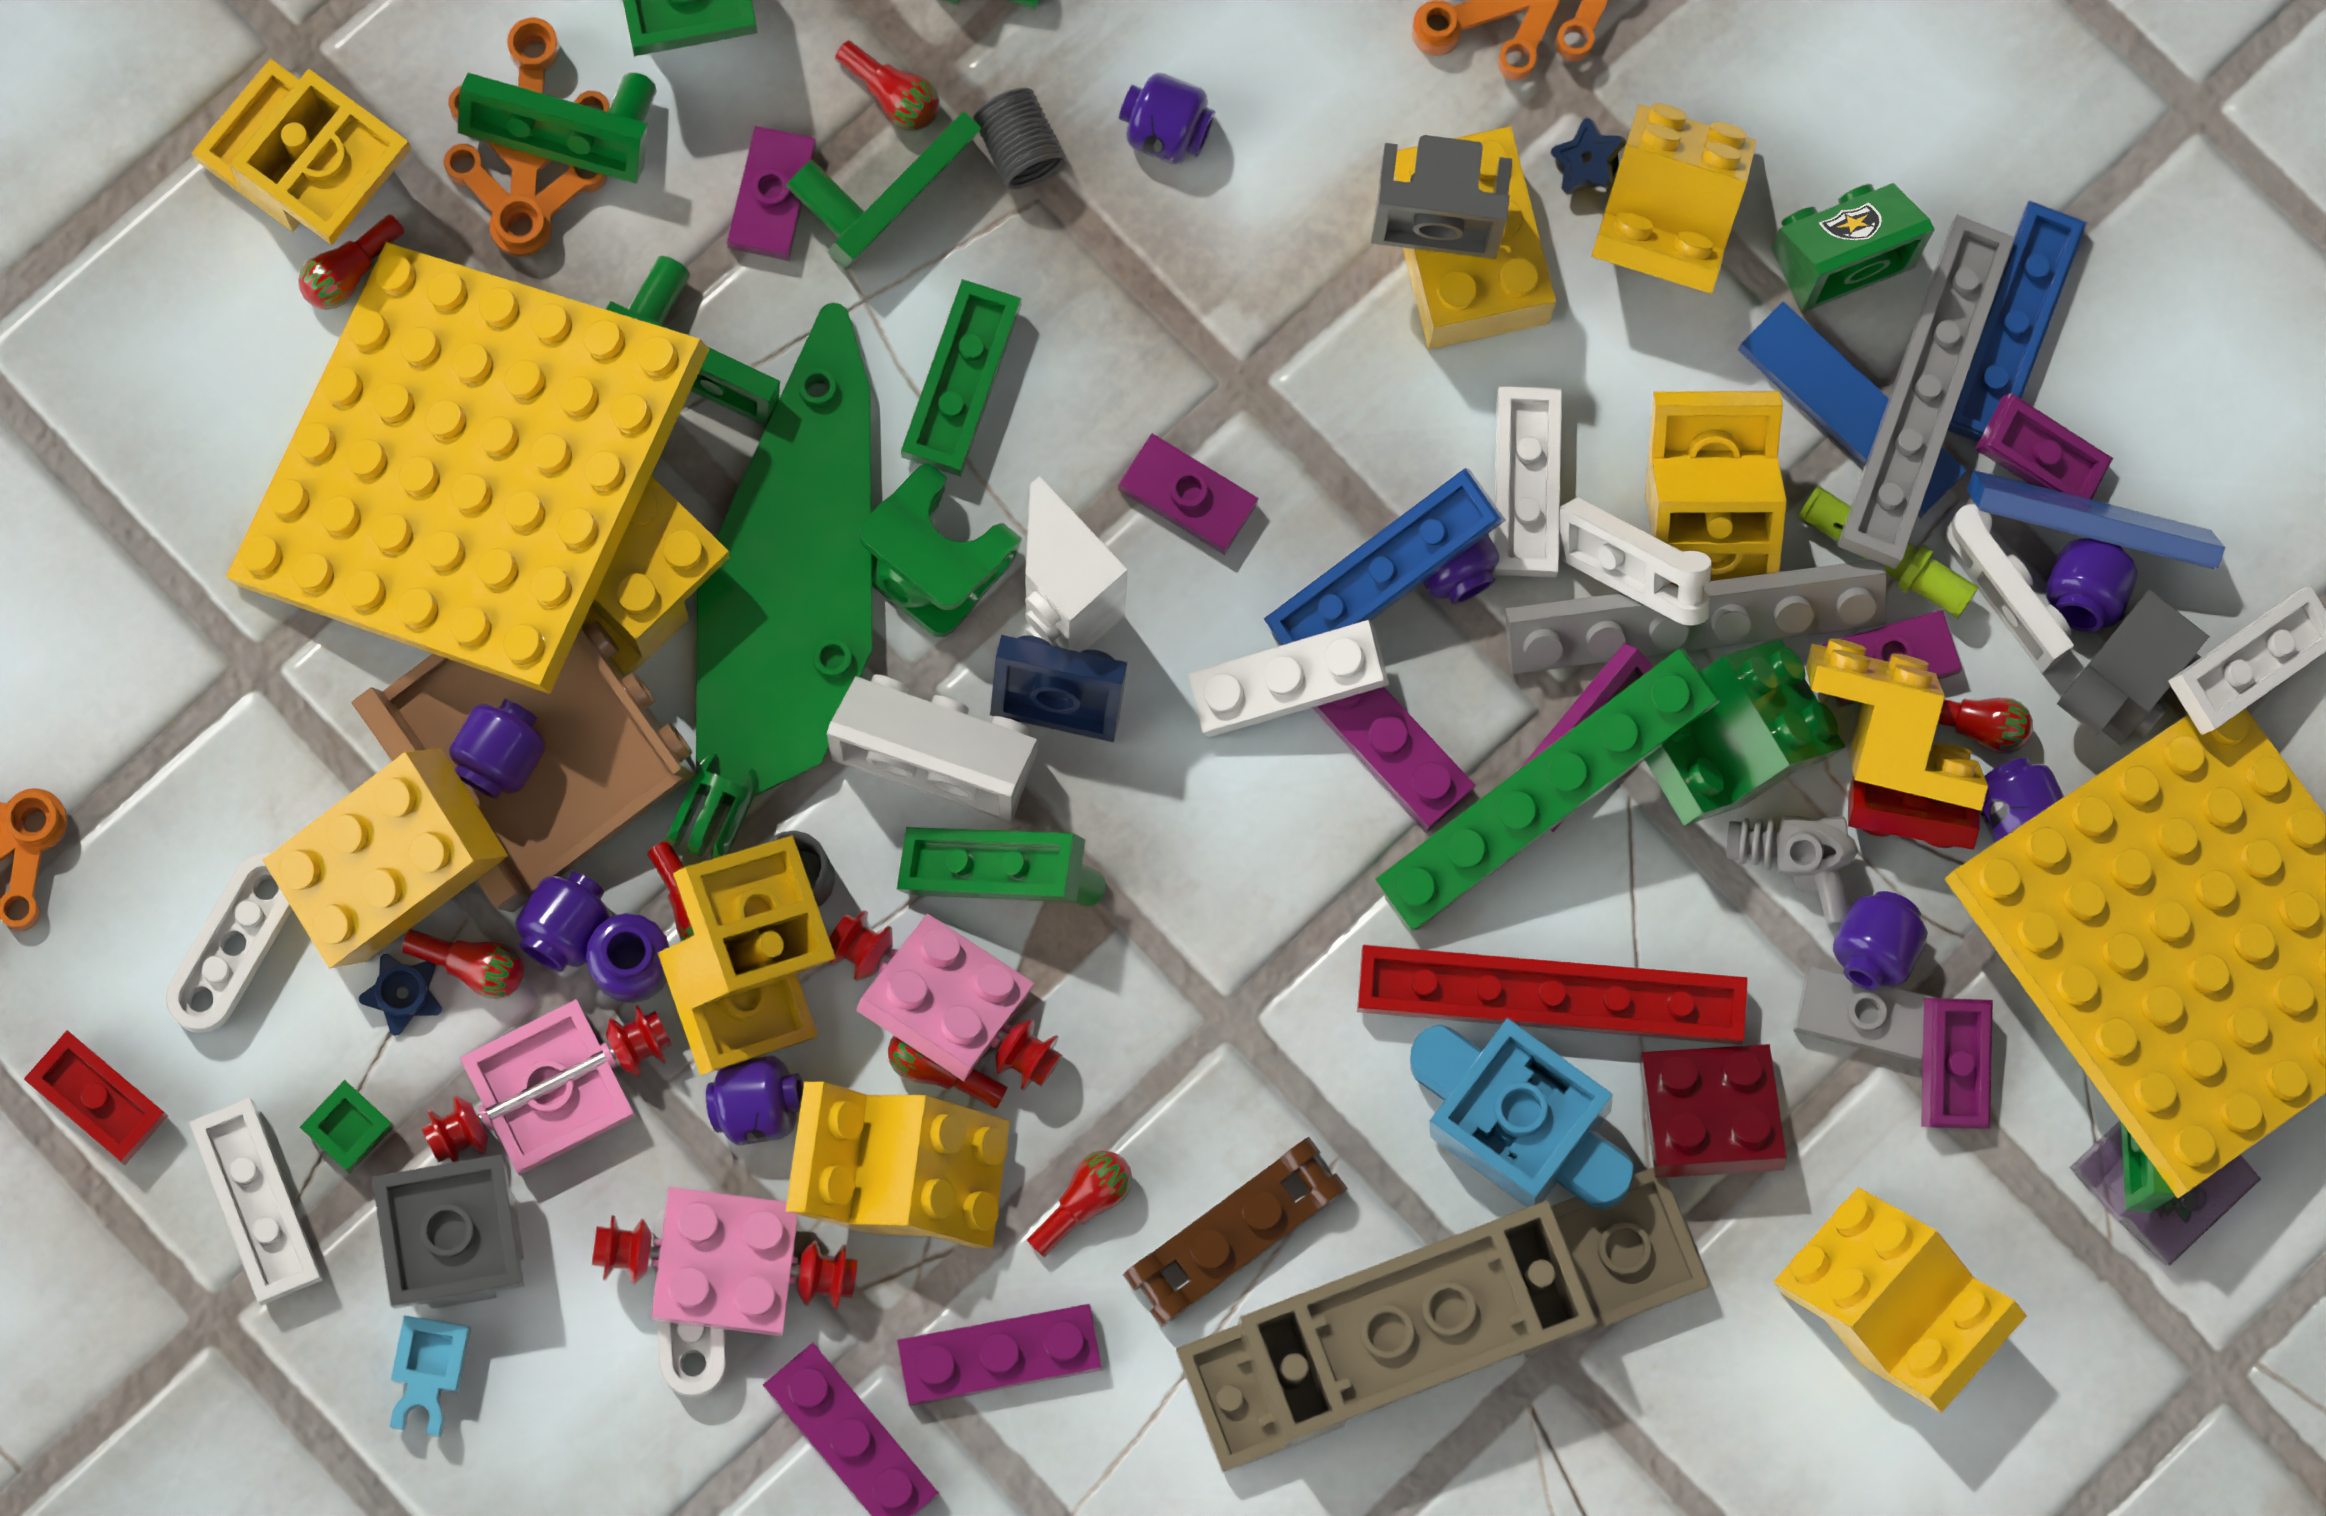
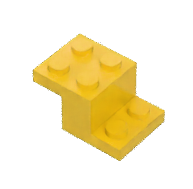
(301, 151)
(1675, 197)
(1718, 478)
(652, 574)
(1897, 724)
(749, 943)
(898, 1165)
(1900, 1299)

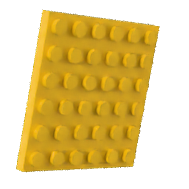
(468, 465)
(2174, 938)

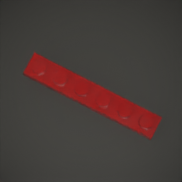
(1552, 994)

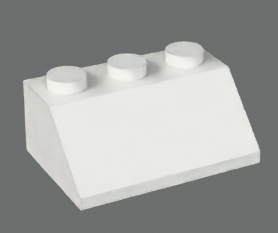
(1071, 576)
(932, 746)

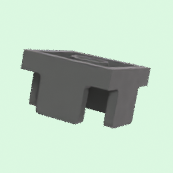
(1442, 201)
(449, 1233)

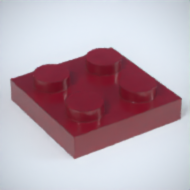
(1712, 1111)

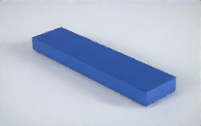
(2018, 315)
(1831, 391)
(2095, 520)
(1391, 561)

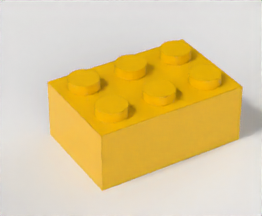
(1478, 296)
(385, 857)

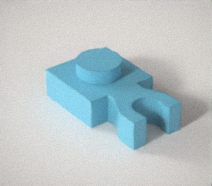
(429, 1361)

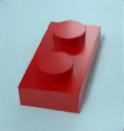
(1898, 813)
(96, 1097)

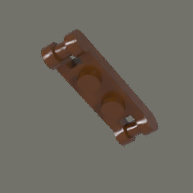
(1235, 1232)

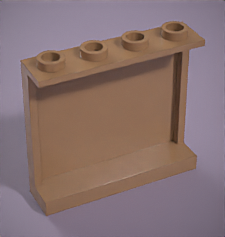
(599, 765)

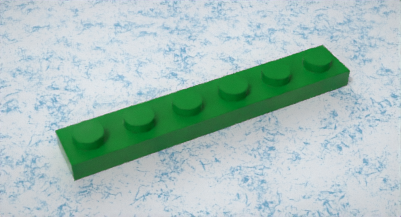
(1548, 789)

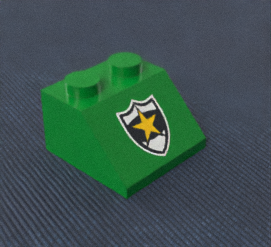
(1850, 244)

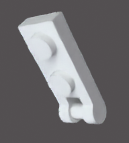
(1635, 562)
(2007, 588)

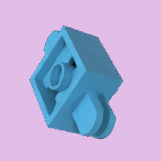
(1521, 1116)

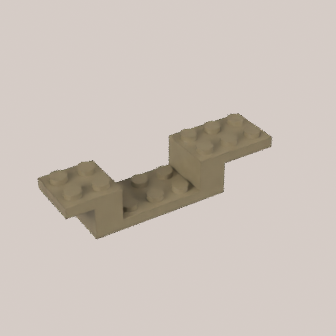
(1437, 1317)

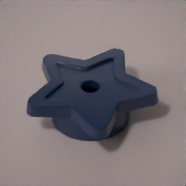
(1599, 169)
(395, 976)

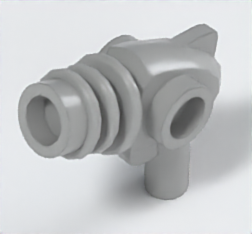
(1803, 848)

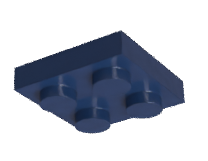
(1058, 687)

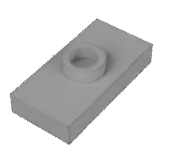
(1874, 1020)

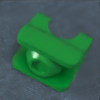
(922, 570)

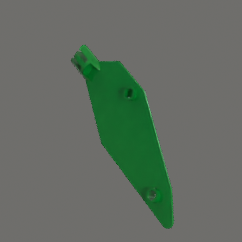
(793, 602)

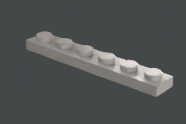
(1925, 392)
(1739, 613)

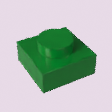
(347, 1126)

